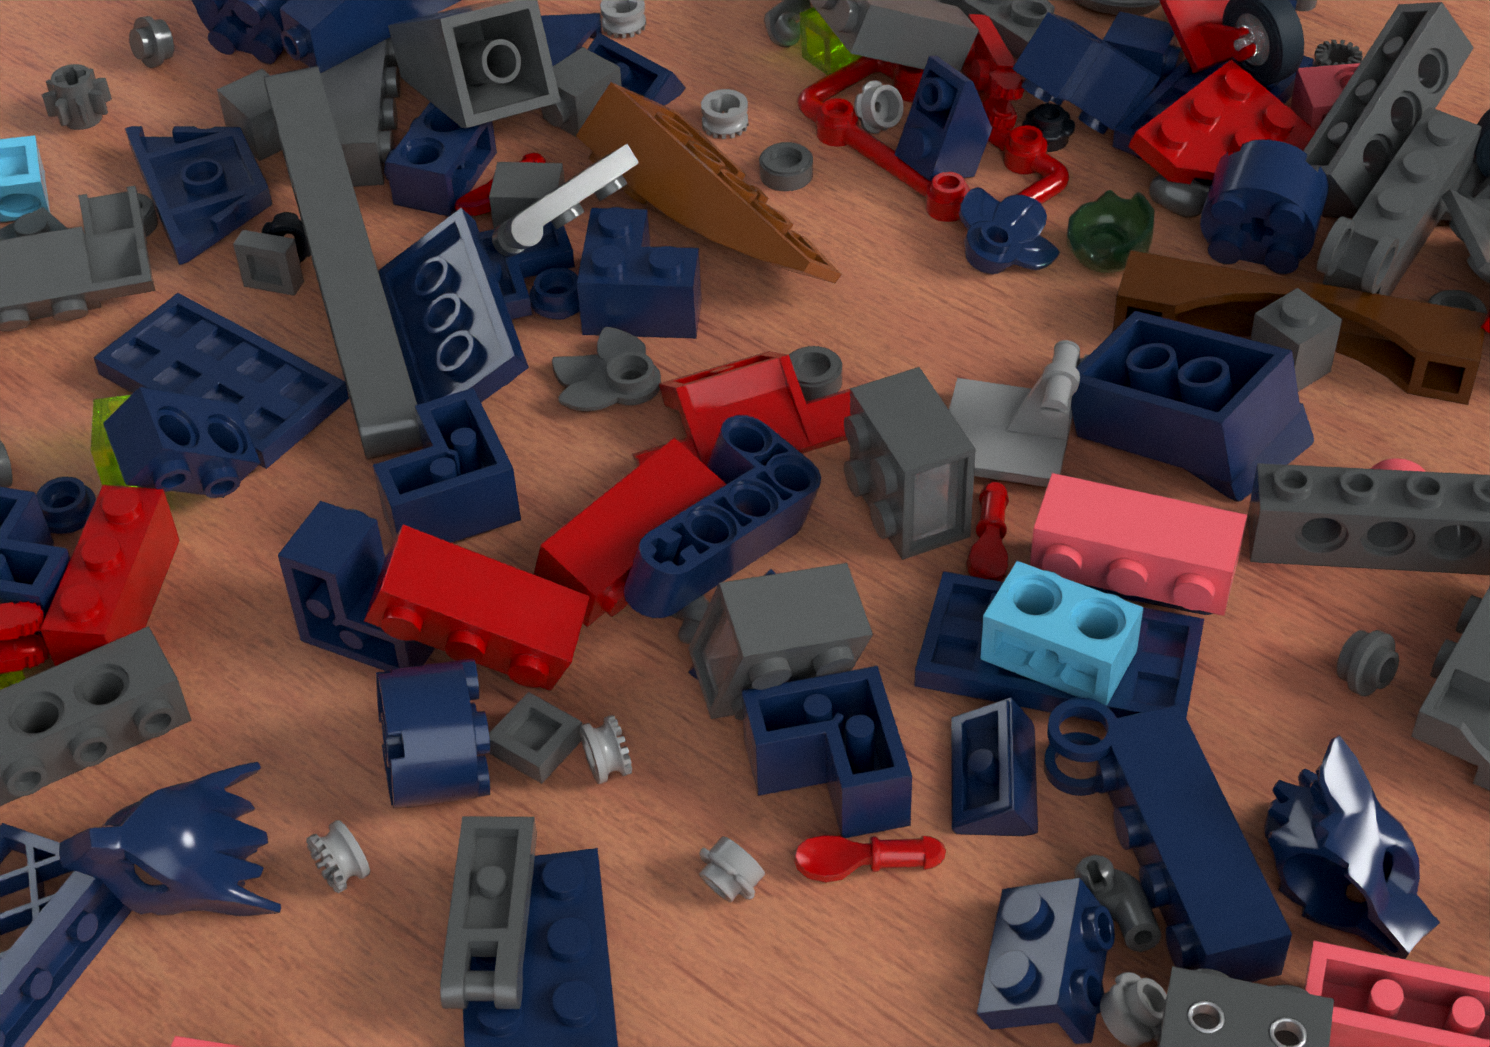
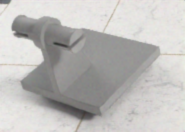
(1017, 429)

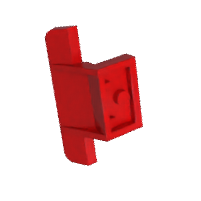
(755, 387)

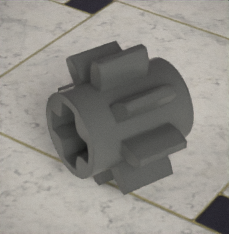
(76, 97)

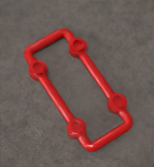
(839, 126)

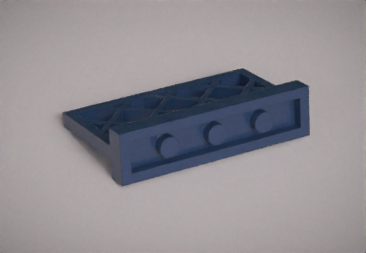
(61, 935)

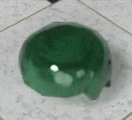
(1107, 230)

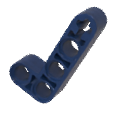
(720, 535)

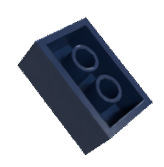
(1185, 395)

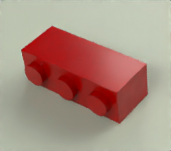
(601, 542)
(112, 572)
(477, 609)

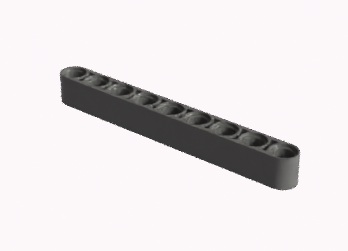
(344, 264)

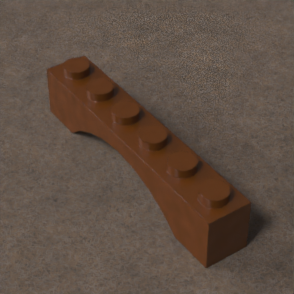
(1411, 342)

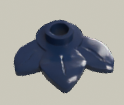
(1005, 232)

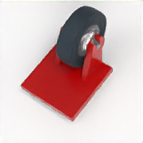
(1255, 34)

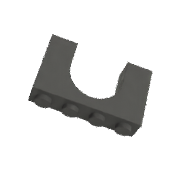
(900, 30)

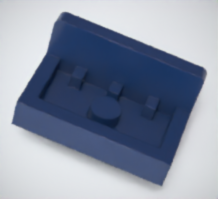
(1047, 959)

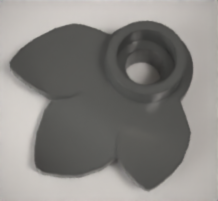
(612, 376)

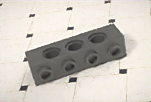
(1384, 100)
(1370, 519)
(86, 712)

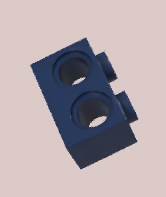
(438, 162)
(181, 443)

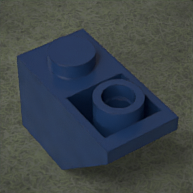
(945, 124)

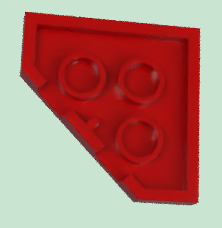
(1215, 120)

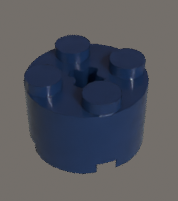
(244, 26)
(1264, 206)
(433, 733)

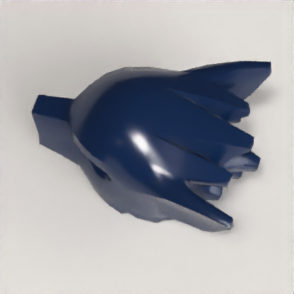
(1339, 835)
(183, 840)

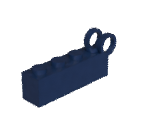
(1181, 834)

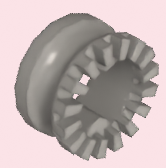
(623, 17)
(732, 120)
(604, 749)
(339, 855)

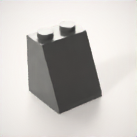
(478, 60)

